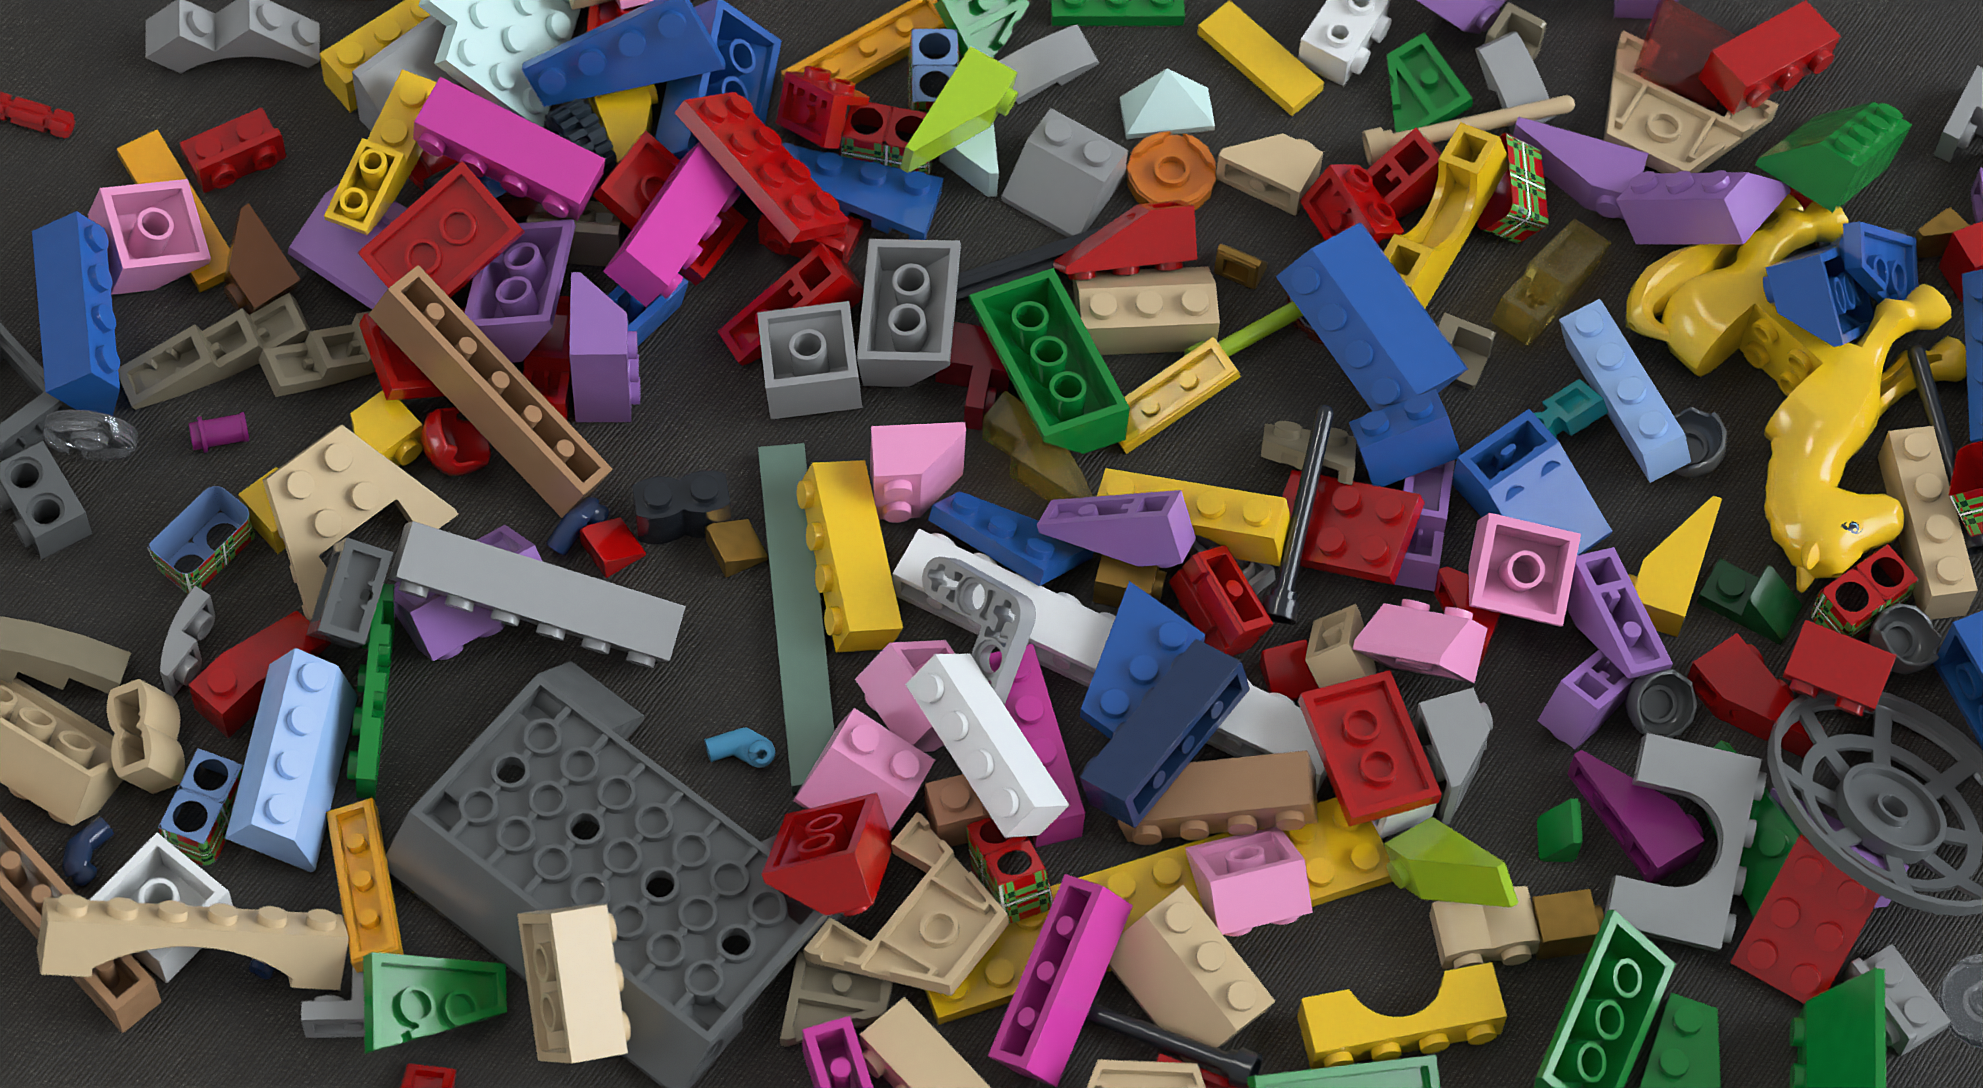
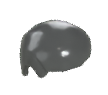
(1705, 441)
(1908, 634)
(1661, 703)

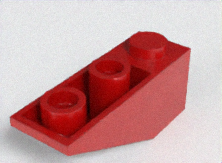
(1140, 237)
(1745, 693)

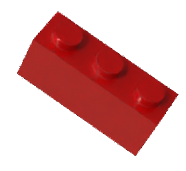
(1770, 58)

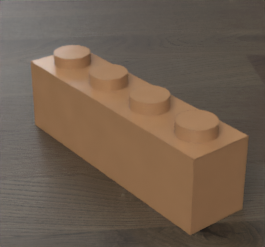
(1233, 798)

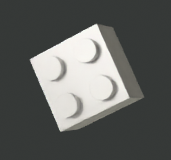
(159, 875)

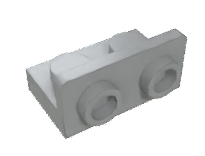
(1909, 1008)

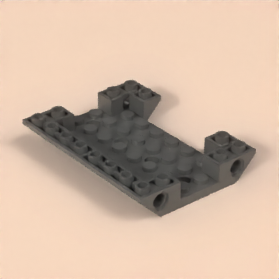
(507, 849)

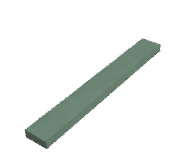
(796, 611)

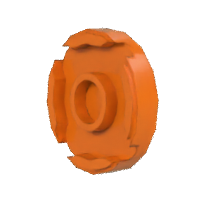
(1171, 169)

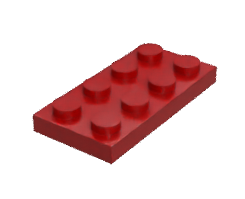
(762, 166)

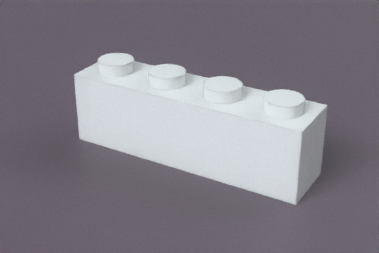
(987, 745)

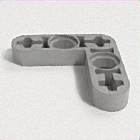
(992, 616)

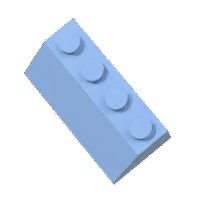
(293, 759)

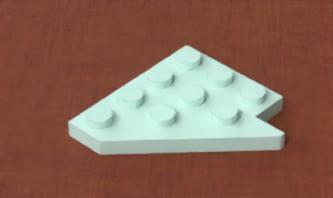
(491, 41)

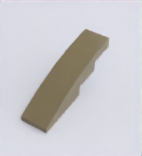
(210, 355)
(320, 361)
(57, 655)

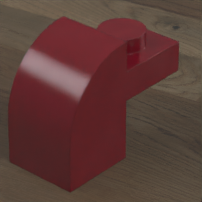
(977, 367)

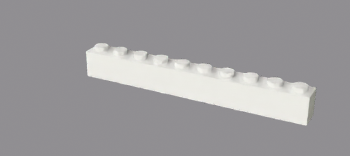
(1073, 638)

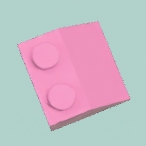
(150, 234)
(914, 466)
(1522, 568)
(1424, 641)
(888, 695)
(863, 761)
(1250, 880)

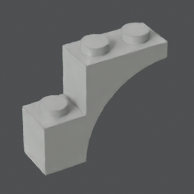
(190, 35)

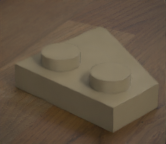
(1288, 444)
(828, 994)

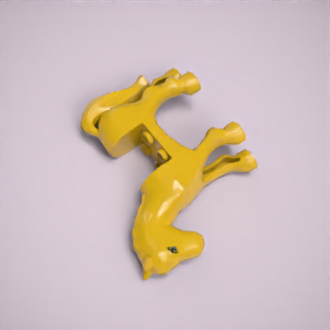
(1718, 304)

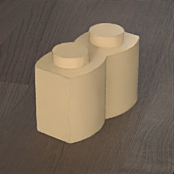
(145, 736)
(1484, 933)

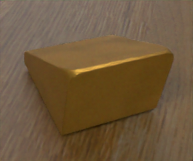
(1935, 235)
(1239, 266)
(735, 546)

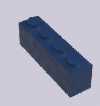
(1164, 733)

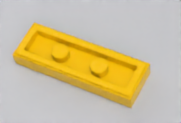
(1260, 58)
(1177, 392)

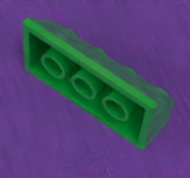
(1838, 152)
(1053, 362)
(1607, 1010)

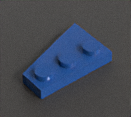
(1880, 260)
(1007, 537)
(1134, 658)

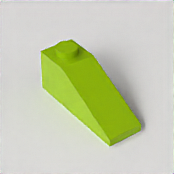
(963, 109)
(1448, 867)

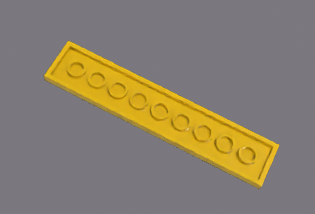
(1337, 865)

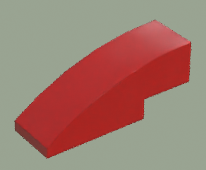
(549, 362)

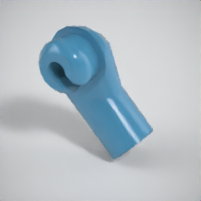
(742, 744)

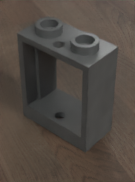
(26, 425)
(343, 607)

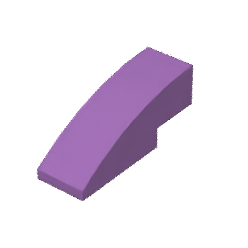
(1425, 548)

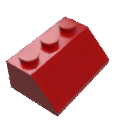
(832, 855)

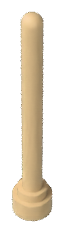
(1378, 142)

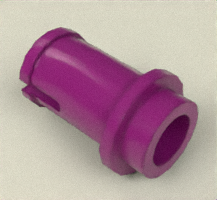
(218, 431)

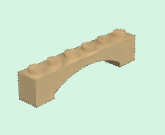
(87, 933)

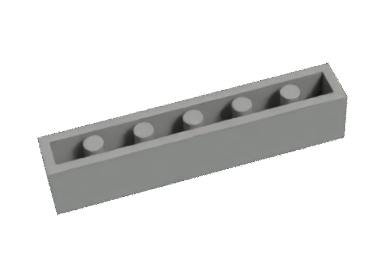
(537, 593)

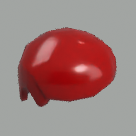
(453, 444)

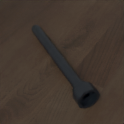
(1935, 417)
(1282, 599)
(1233, 1064)

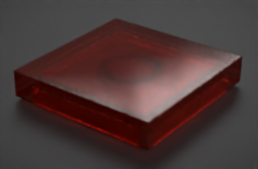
(1678, 50)

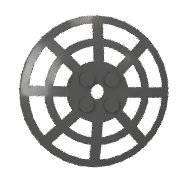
(1885, 805)

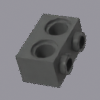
(46, 498)

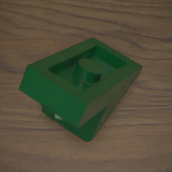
(1754, 602)

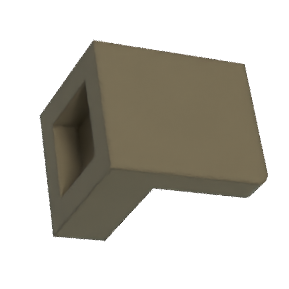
(1528, 26)
(1471, 344)

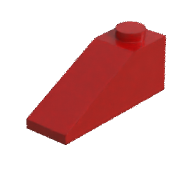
(1407, 173)
(813, 281)
(233, 683)

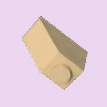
(1272, 169)
(1331, 648)

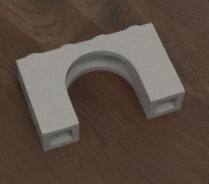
(1725, 789)

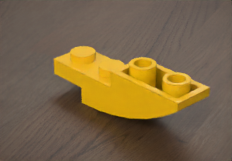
(382, 160)

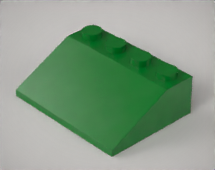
(1842, 1036)

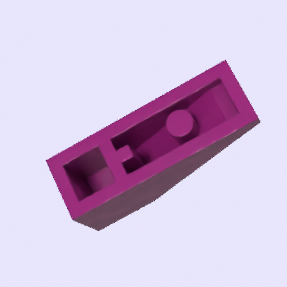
(1641, 820)

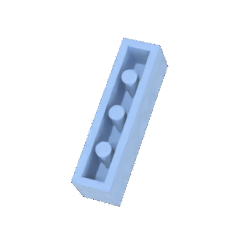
(1627, 390)

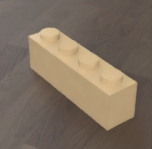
(1931, 527)
(913, 1053)

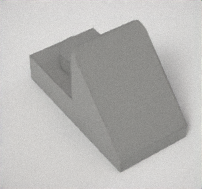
(1965, 119)
(335, 1016)

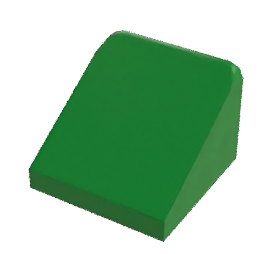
(1560, 832)

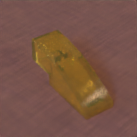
(1550, 281)
(1034, 463)

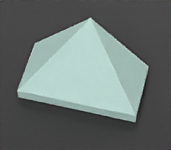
(1166, 105)

